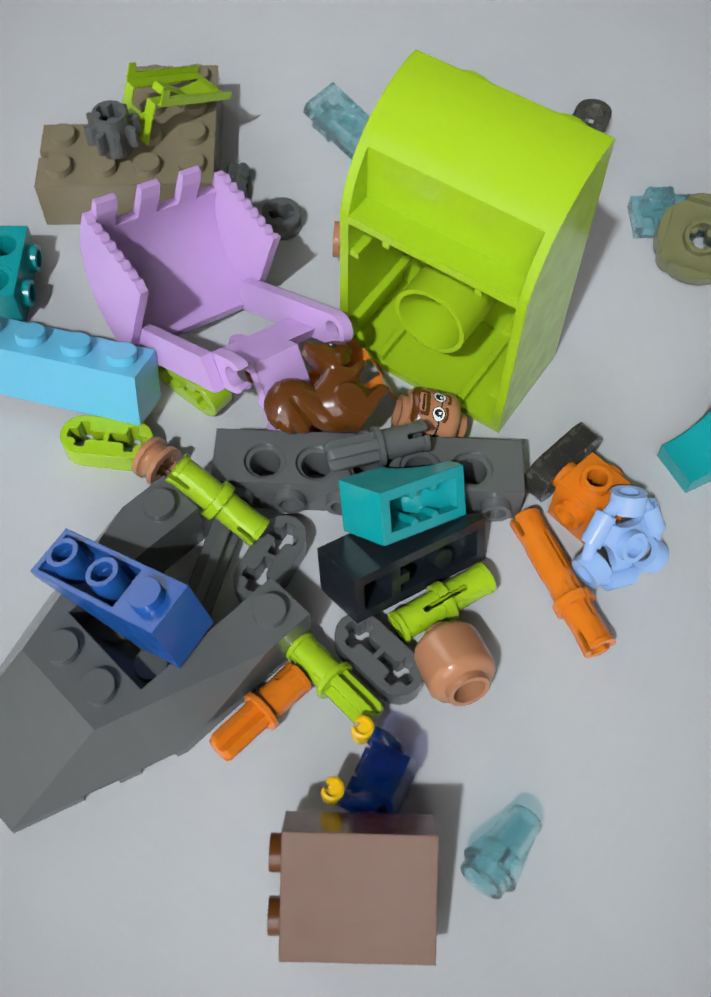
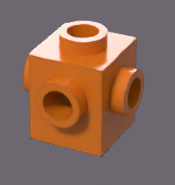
(583, 490)

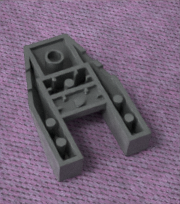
(98, 708)

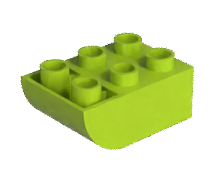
(466, 233)

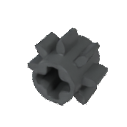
(112, 129)

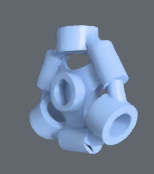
(624, 541)

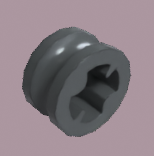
(283, 216)

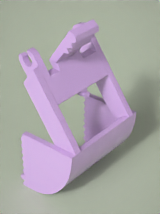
(192, 264)

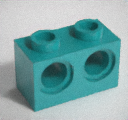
(18, 267)

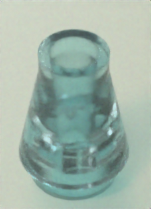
(499, 854)

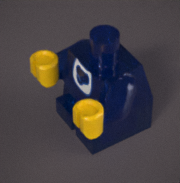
(382, 774)

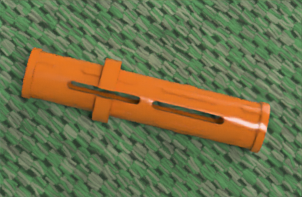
(570, 597)

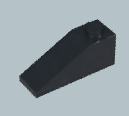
(373, 577)

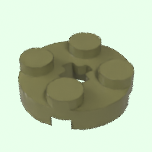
(672, 240)

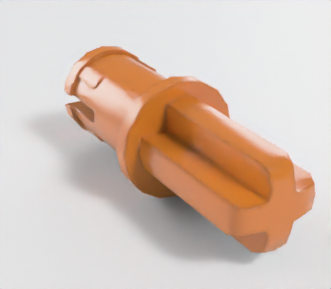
(260, 711)

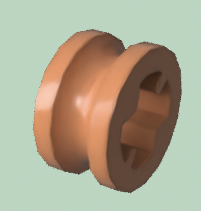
(155, 459)

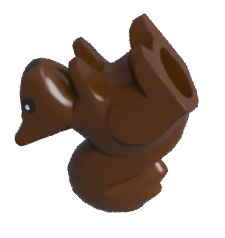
(333, 403)

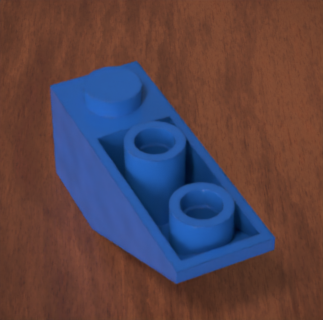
(126, 596)

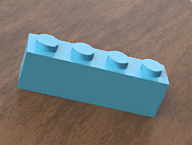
(78, 371)

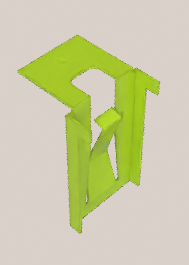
(158, 80)

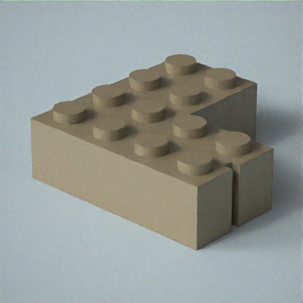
(180, 138)

